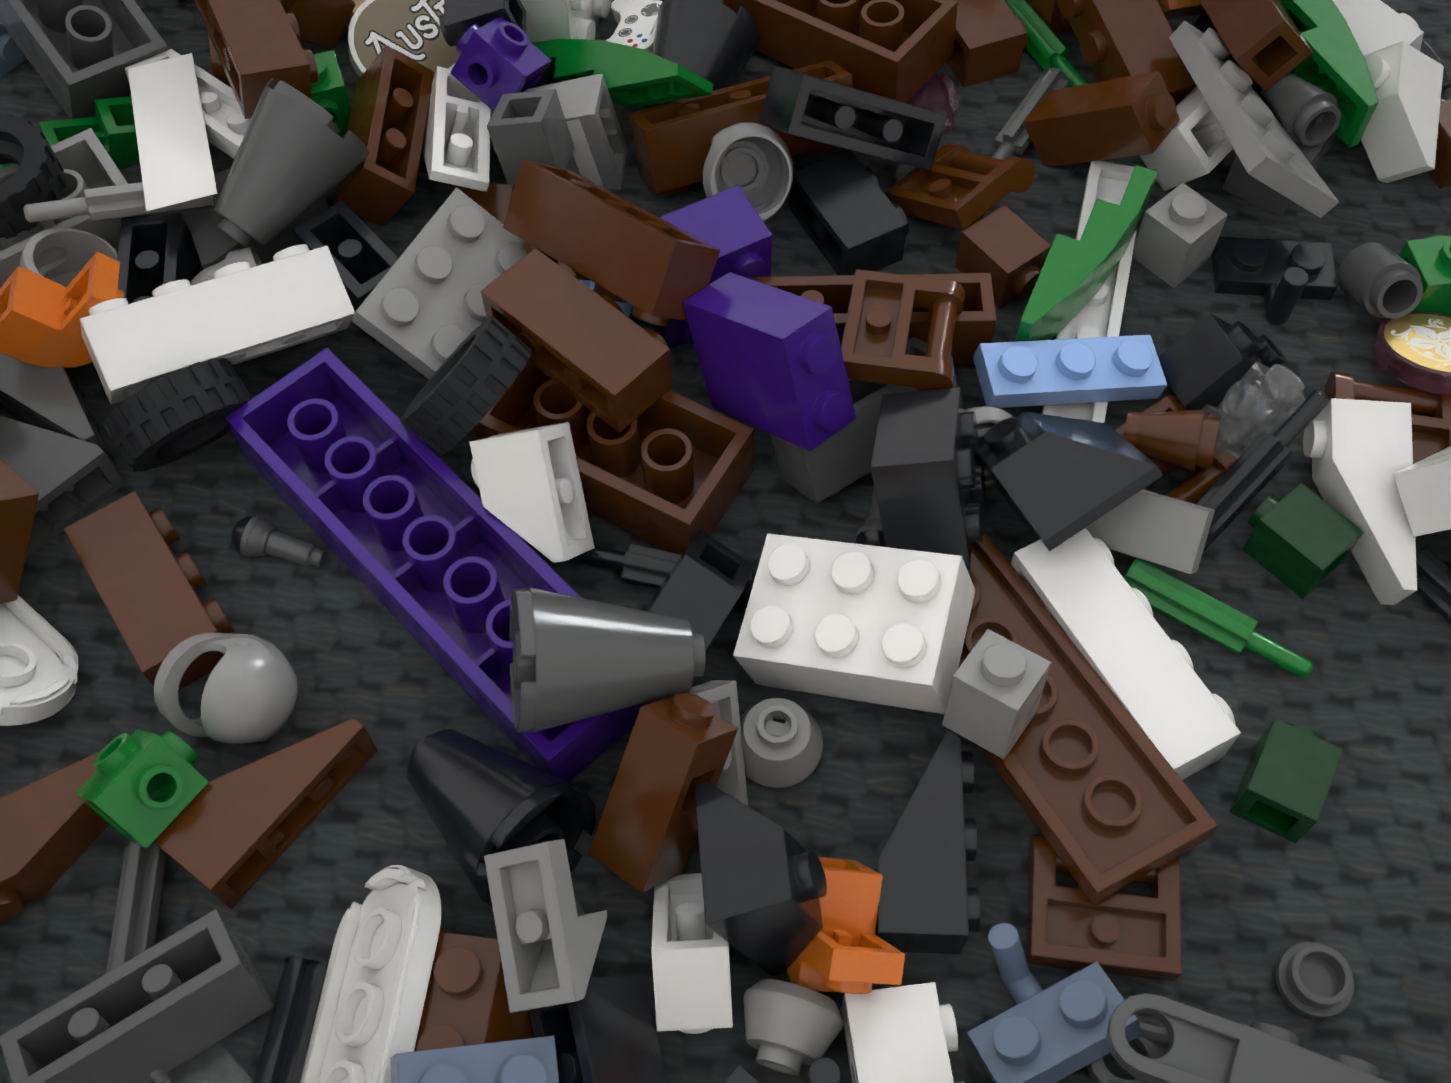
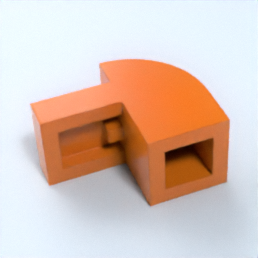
(44, 317)
(846, 951)

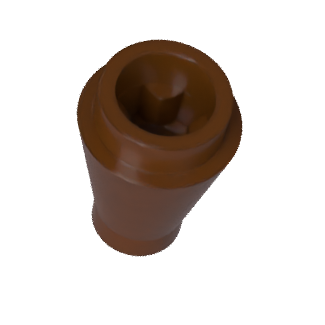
(1175, 436)

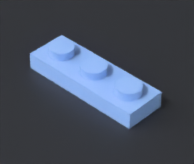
(1069, 371)

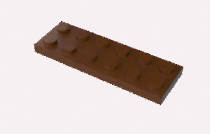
(1082, 760)

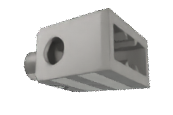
(594, 129)

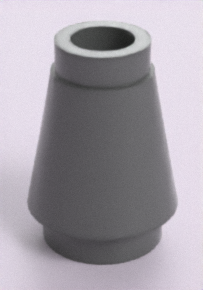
(1303, 109)

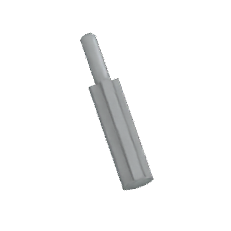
(105, 204)

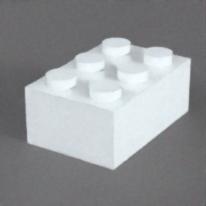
(856, 621)

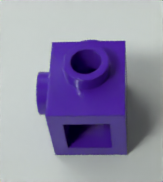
(498, 61)

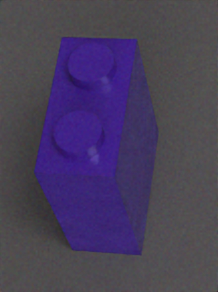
(771, 359)

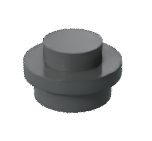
(1314, 980)

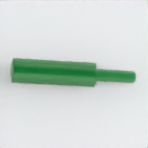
(1043, 42)
(1209, 616)

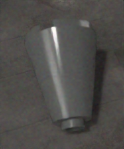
(283, 165)
(593, 658)

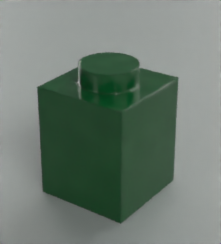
(1300, 539)
(1287, 780)

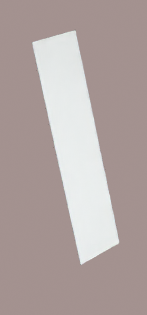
(171, 132)

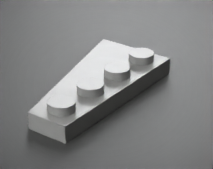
(1248, 122)

